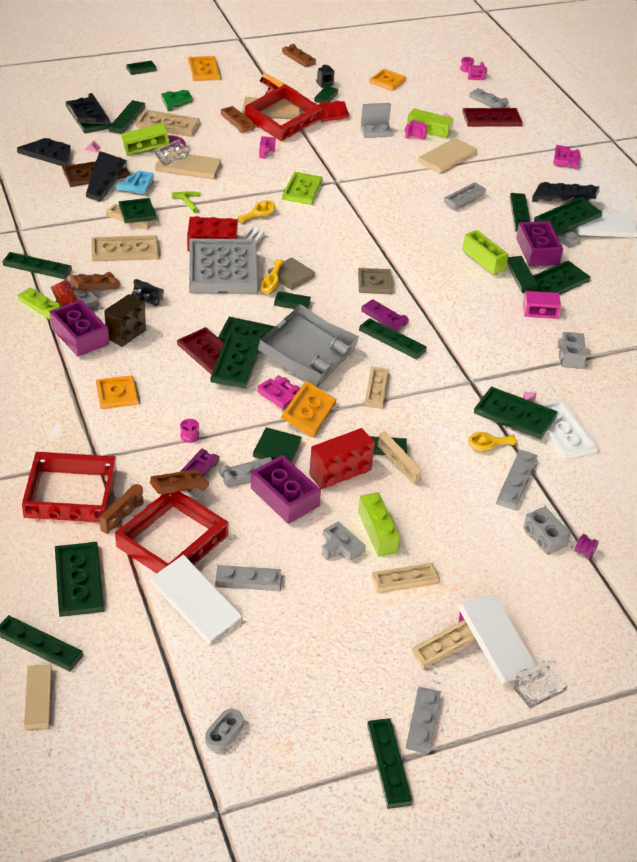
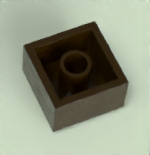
(125, 320)

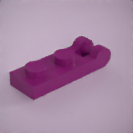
(384, 315)
(202, 461)

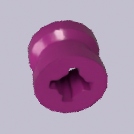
(586, 546)

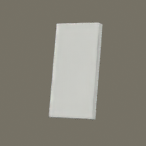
(609, 225)
(568, 434)
(195, 599)
(497, 637)

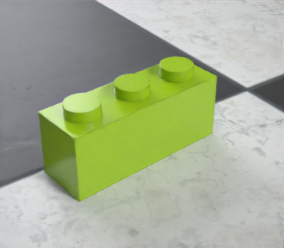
(437, 124)
(145, 139)
(485, 252)
(378, 524)

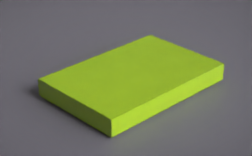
(302, 188)

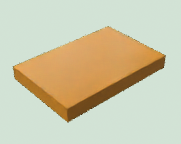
(203, 68)
(309, 408)

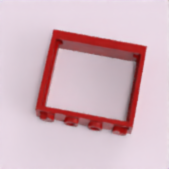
(282, 132)
(68, 464)
(215, 534)

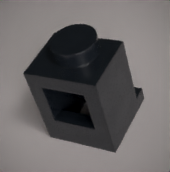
(325, 76)

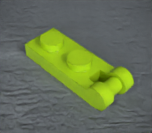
(37, 302)

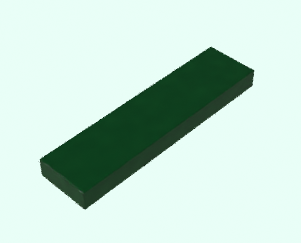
(126, 117)
(519, 209)
(37, 265)
(522, 274)
(392, 338)
(40, 643)
(389, 763)

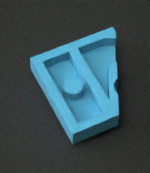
(137, 183)

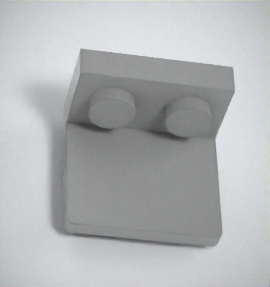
(376, 120)

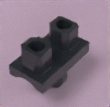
(147, 292)

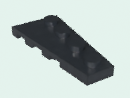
(104, 175)
(564, 191)

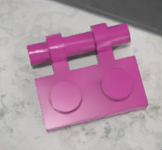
(565, 156)
(279, 391)

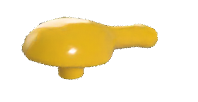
(261, 209)
(271, 281)
(484, 441)

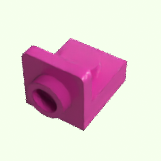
(477, 72)
(416, 129)
(266, 144)

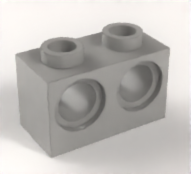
(572, 350)
(546, 530)

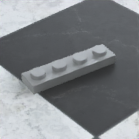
(516, 480)

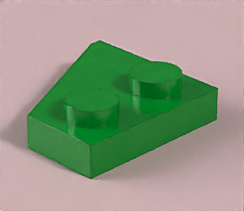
(176, 98)

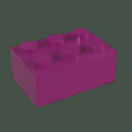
(539, 243)
(79, 327)
(285, 489)

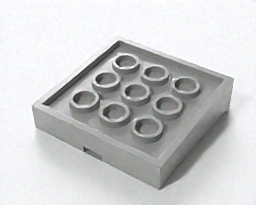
(222, 266)
(308, 345)

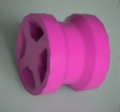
(466, 61)
(189, 430)

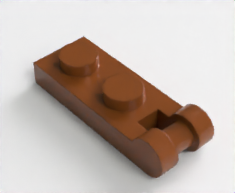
(298, 55)
(237, 118)
(94, 281)
(179, 481)
(121, 508)

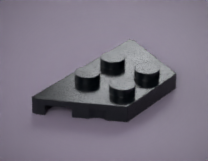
(88, 111)
(48, 151)

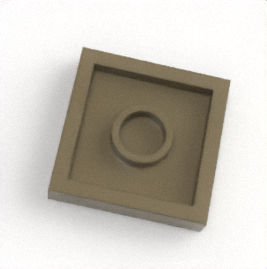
(293, 273)
(375, 281)

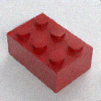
(211, 228)
(341, 458)

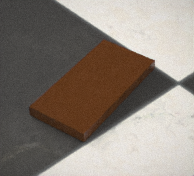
(81, 173)

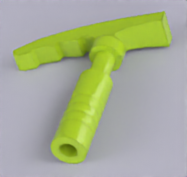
(183, 195)

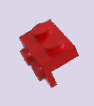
(333, 111)

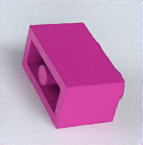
(541, 304)

